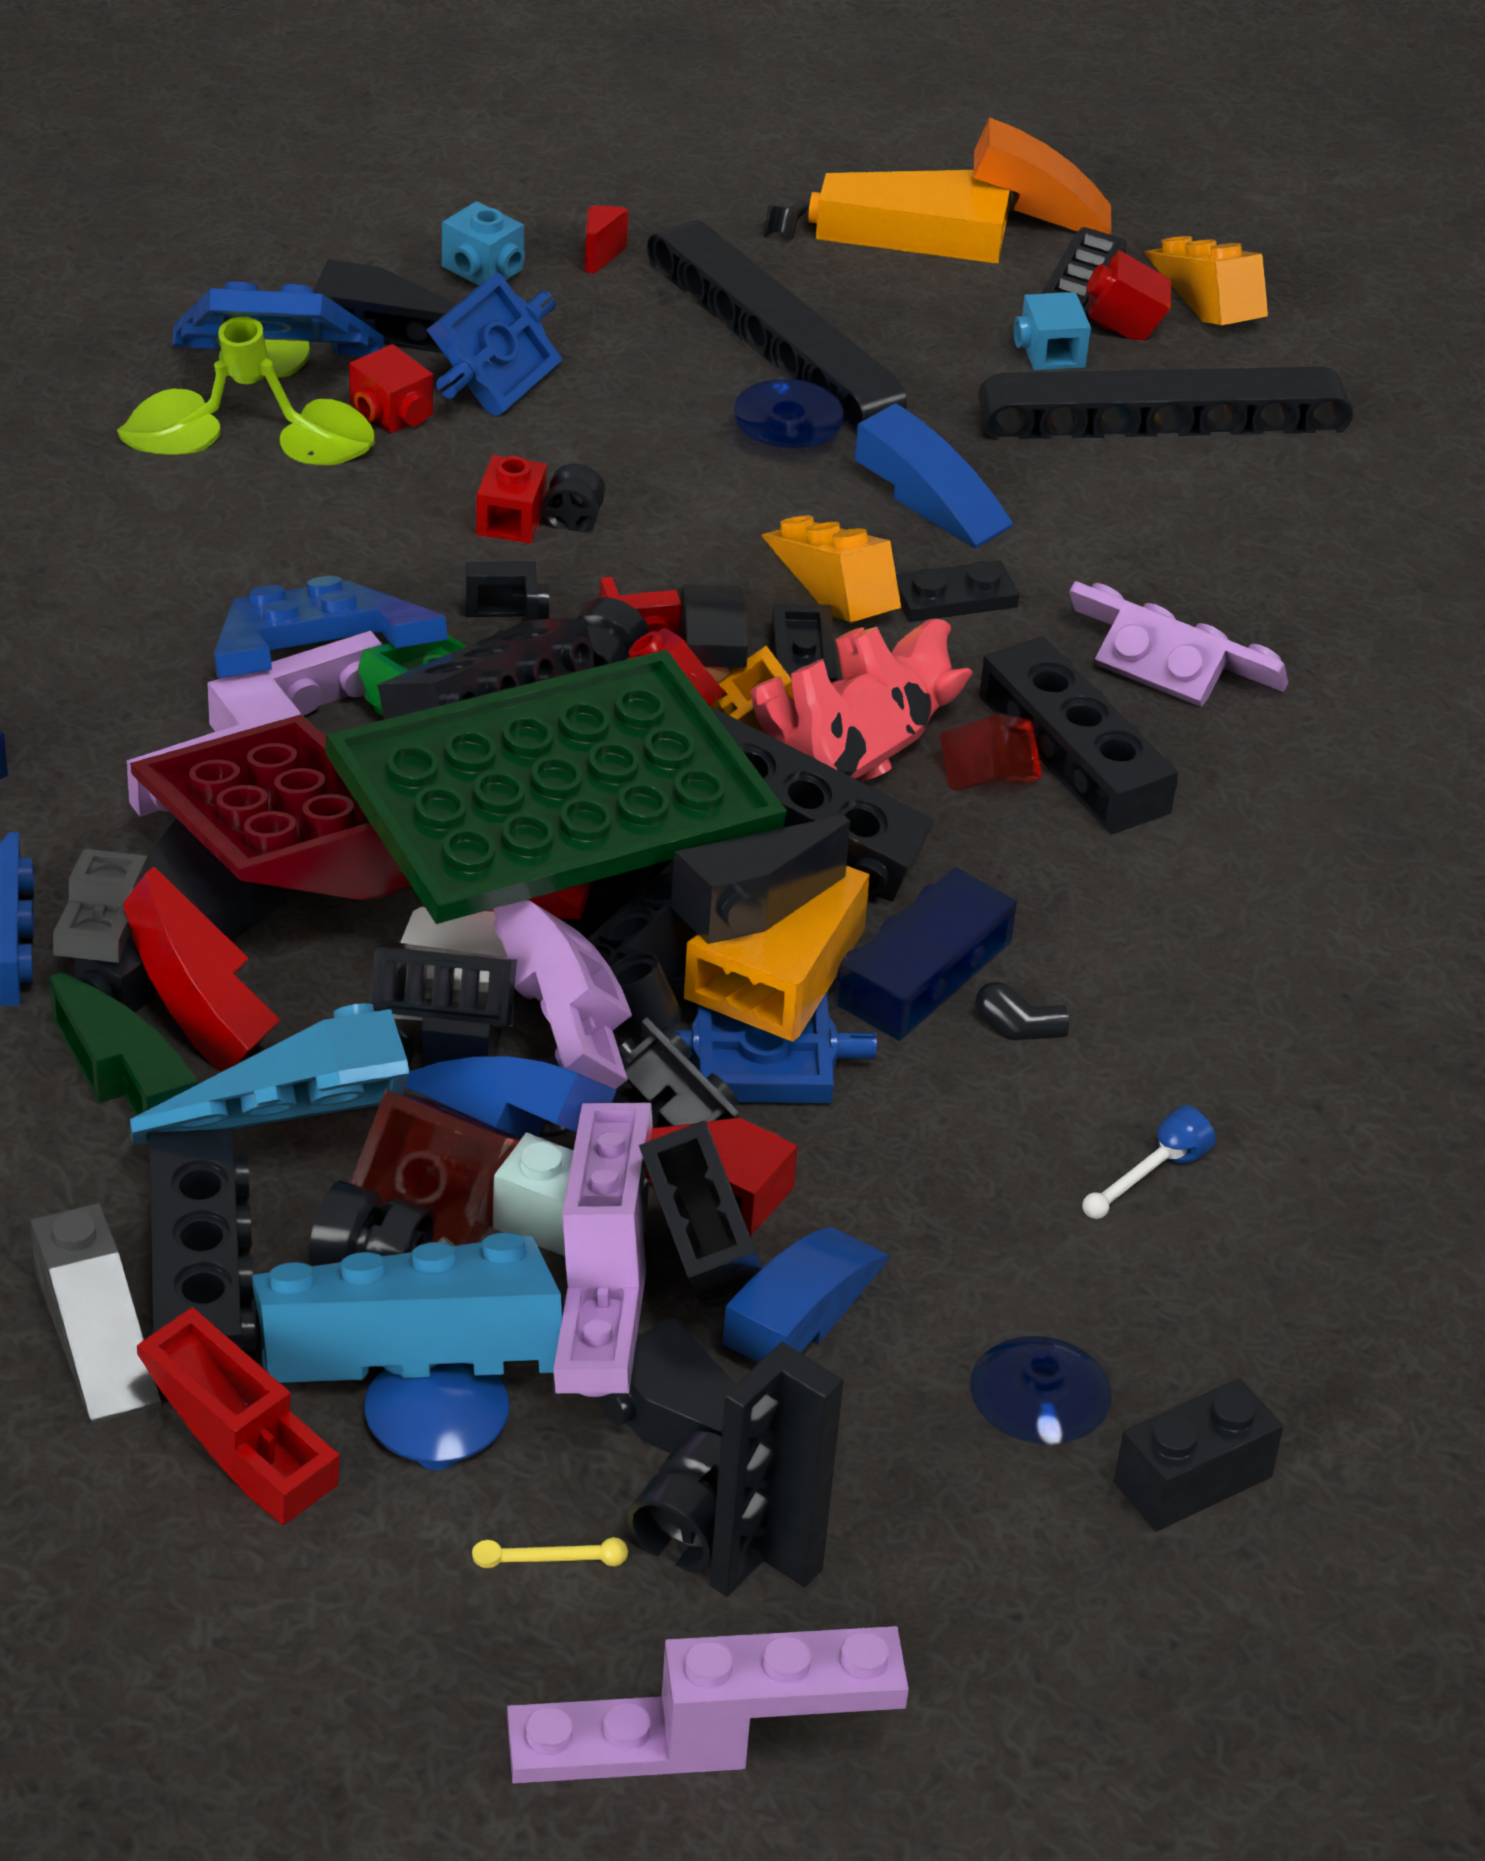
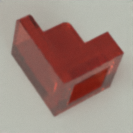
(991, 750)

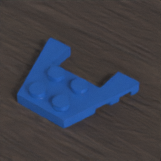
(285, 315)
(313, 614)

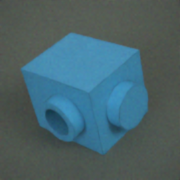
(1053, 331)

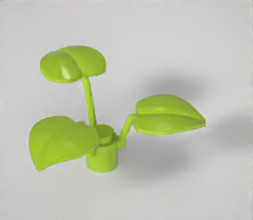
(183, 423)

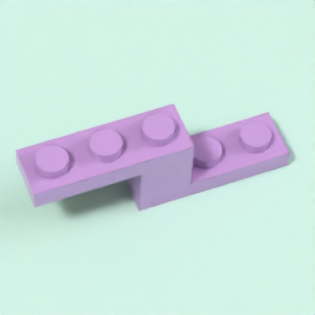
(259, 698)
(603, 1250)
(707, 1704)

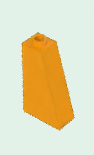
(913, 212)
(784, 972)

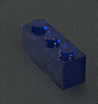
(926, 953)

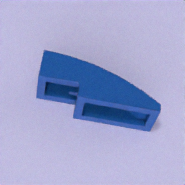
(930, 476)
(510, 1091)
(800, 1293)

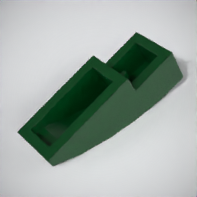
(116, 1047)

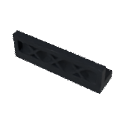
(776, 1470)

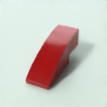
(196, 972)
(240, 1416)

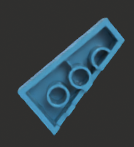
(410, 1311)

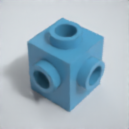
(481, 243)

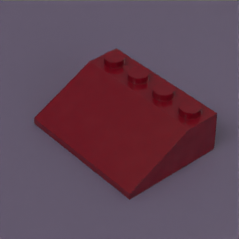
(274, 811)

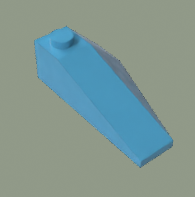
(316, 1072)

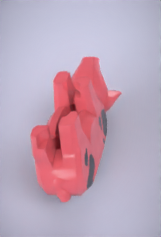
(874, 707)

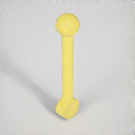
(489, 1553)

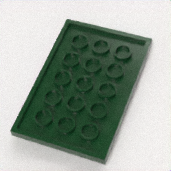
(551, 784)

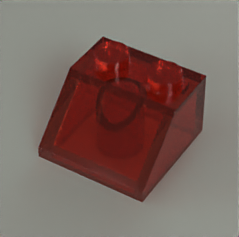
(436, 1162)

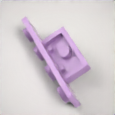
(1167, 653)

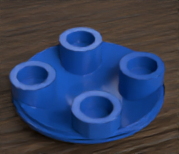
(437, 1415)

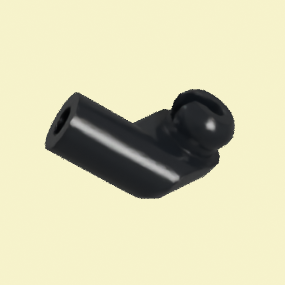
(1016, 1017)

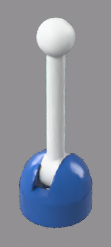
(1181, 1141)

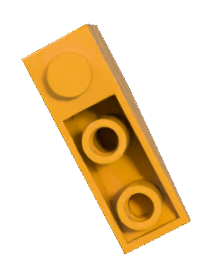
(1214, 279)
(839, 566)

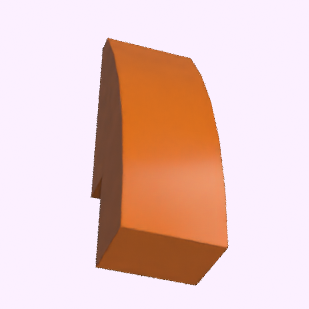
(1041, 179)

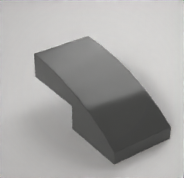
(95, 918)

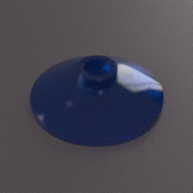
(788, 413)
(1035, 1406)

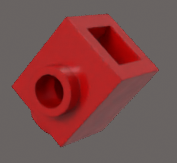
(1128, 297)
(391, 389)
(511, 498)

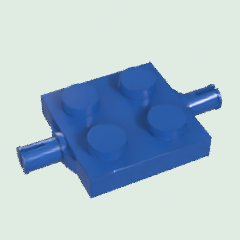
(495, 344)
(770, 1067)

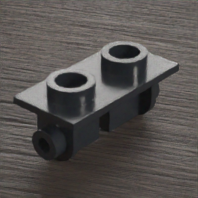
(663, 1064)

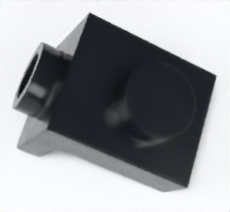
(505, 590)

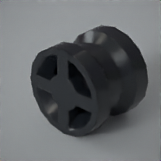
(561, 505)

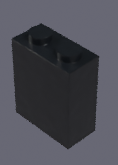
(701, 1211)

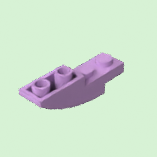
(573, 985)

